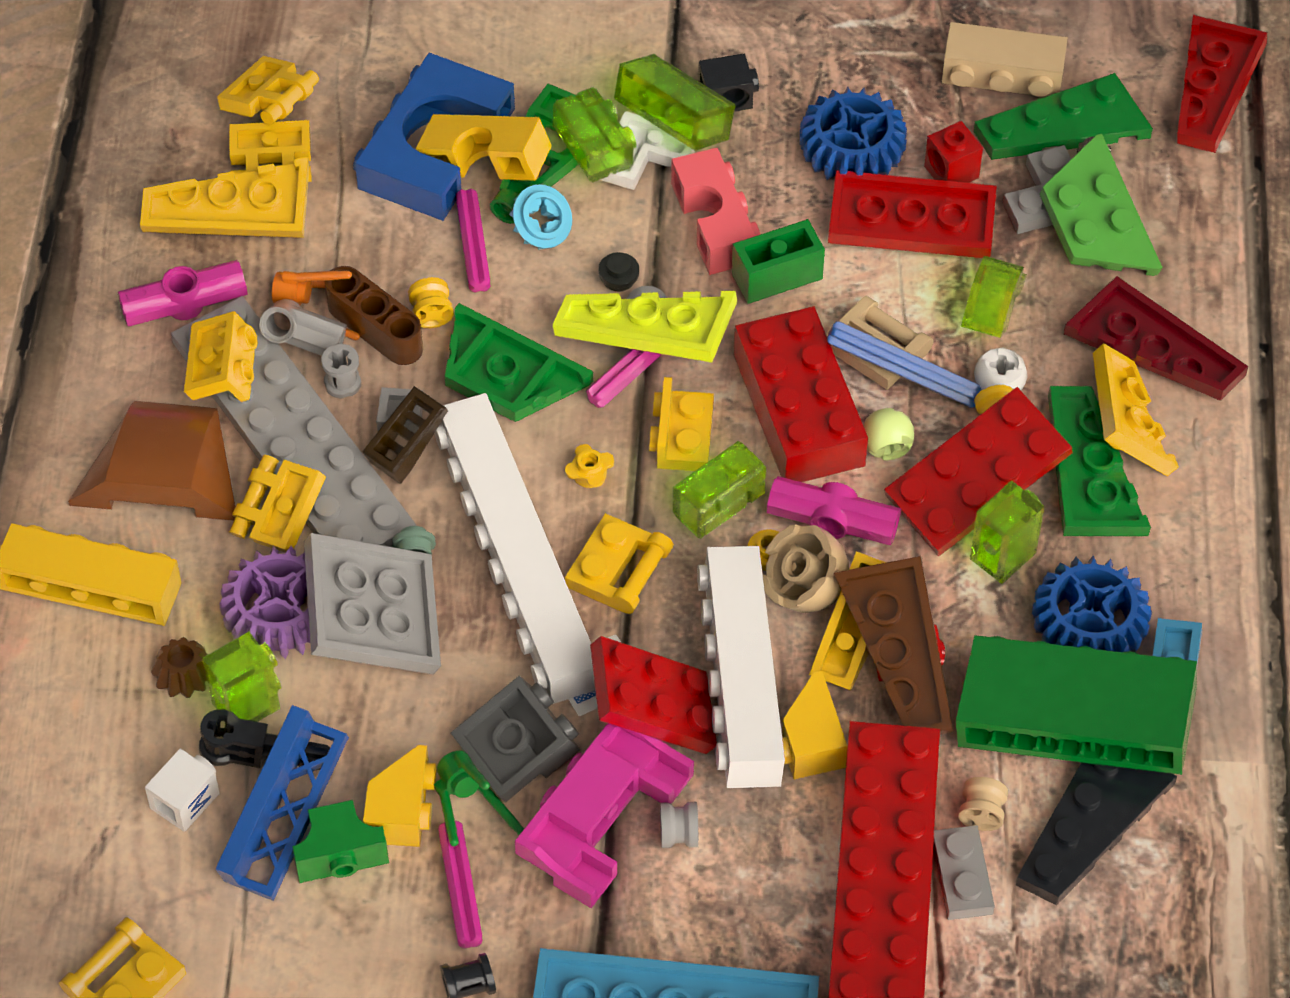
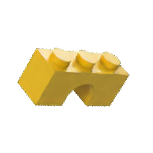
(512, 143)

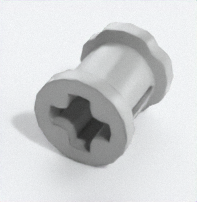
(335, 365)

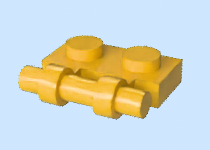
(261, 88)
(264, 143)
(286, 505)

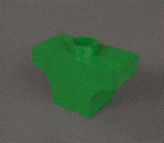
(338, 844)

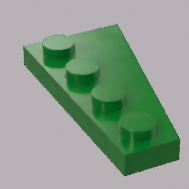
(1064, 119)
(1091, 480)

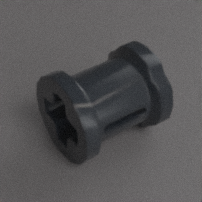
(468, 978)

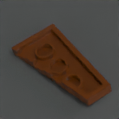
(899, 631)

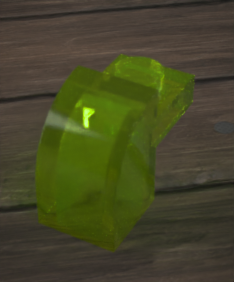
(993, 296)

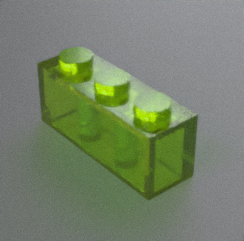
(674, 102)

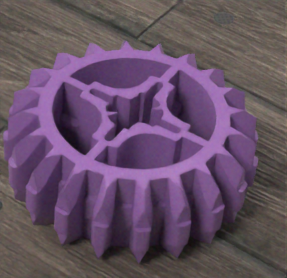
(277, 611)

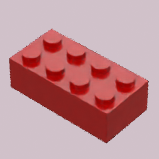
(800, 395)

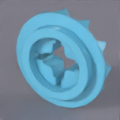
(552, 205)

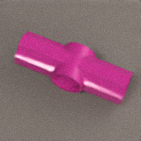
(182, 293)
(834, 509)

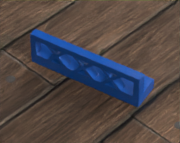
(266, 797)

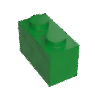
(778, 261)

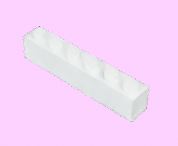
(742, 667)

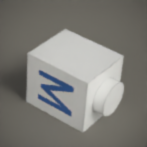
(183, 789)

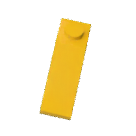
(843, 646)

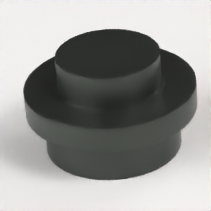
(618, 271)

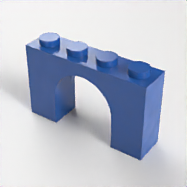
(406, 176)

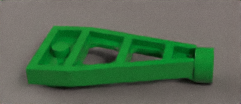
(559, 163)

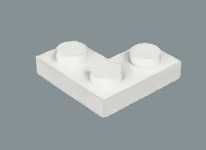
(652, 146)

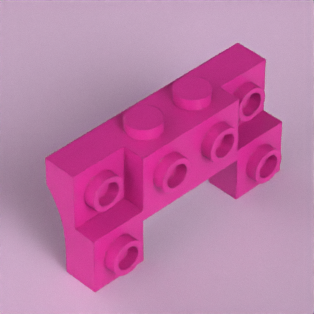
(590, 800)

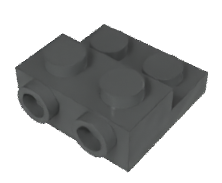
(517, 737)

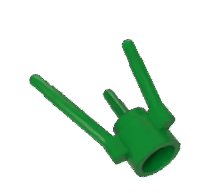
(463, 779)

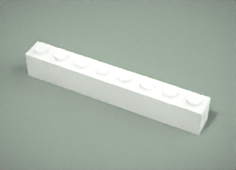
(518, 548)

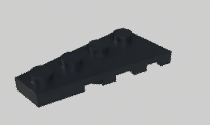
(1088, 822)

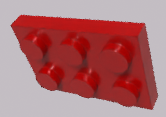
(652, 695)

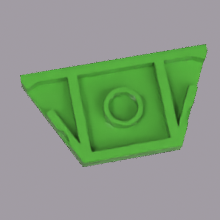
(1097, 214)

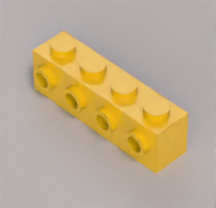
(89, 574)

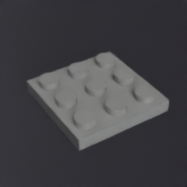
(371, 604)

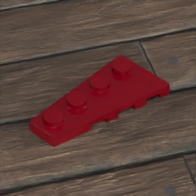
(1155, 340)

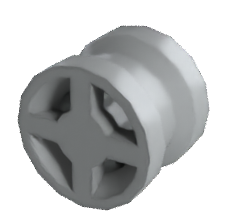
(679, 824)

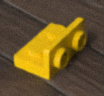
(220, 357)
(683, 428)

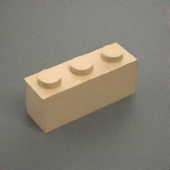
(1004, 60)

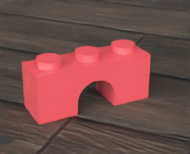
(707, 184)

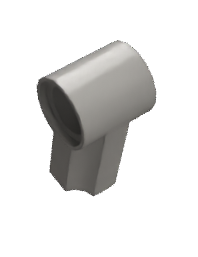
(306, 330)

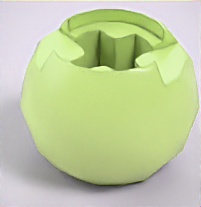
(889, 434)

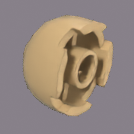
(804, 568)

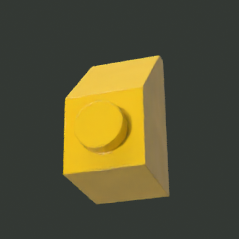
(813, 732)

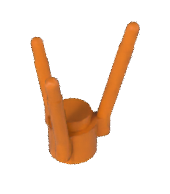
(299, 287)

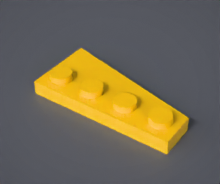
(241, 204)

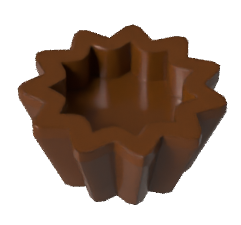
(180, 667)

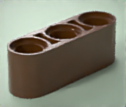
(375, 316)

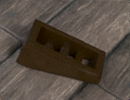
(394, 426)

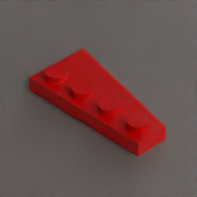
(1215, 78)

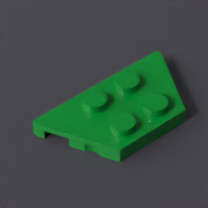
(508, 367)

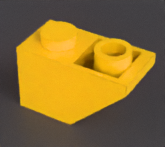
(399, 796)

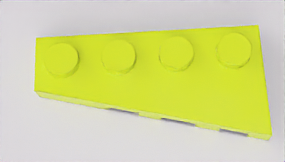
(668, 326)

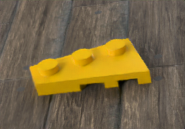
(1125, 413)

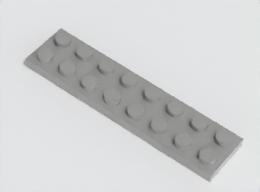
(295, 425)

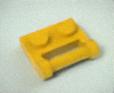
(606, 558)
(146, 975)

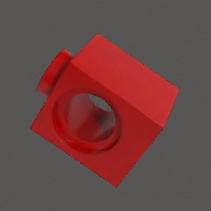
(953, 154)

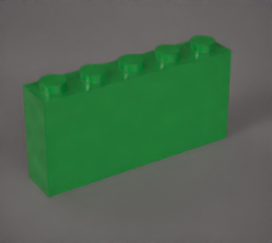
(1077, 704)

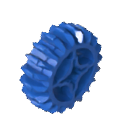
(855, 127)
(1093, 596)

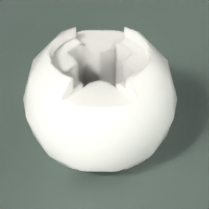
(1000, 361)

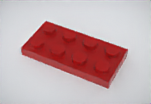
(912, 214)
(973, 465)

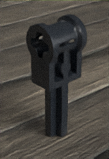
(243, 741)

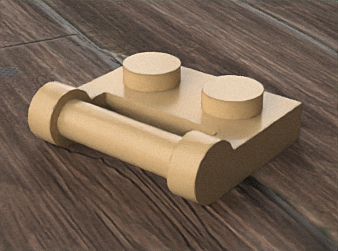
(866, 311)

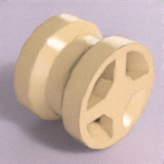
(983, 803)

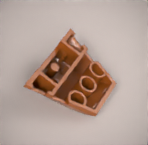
(162, 459)

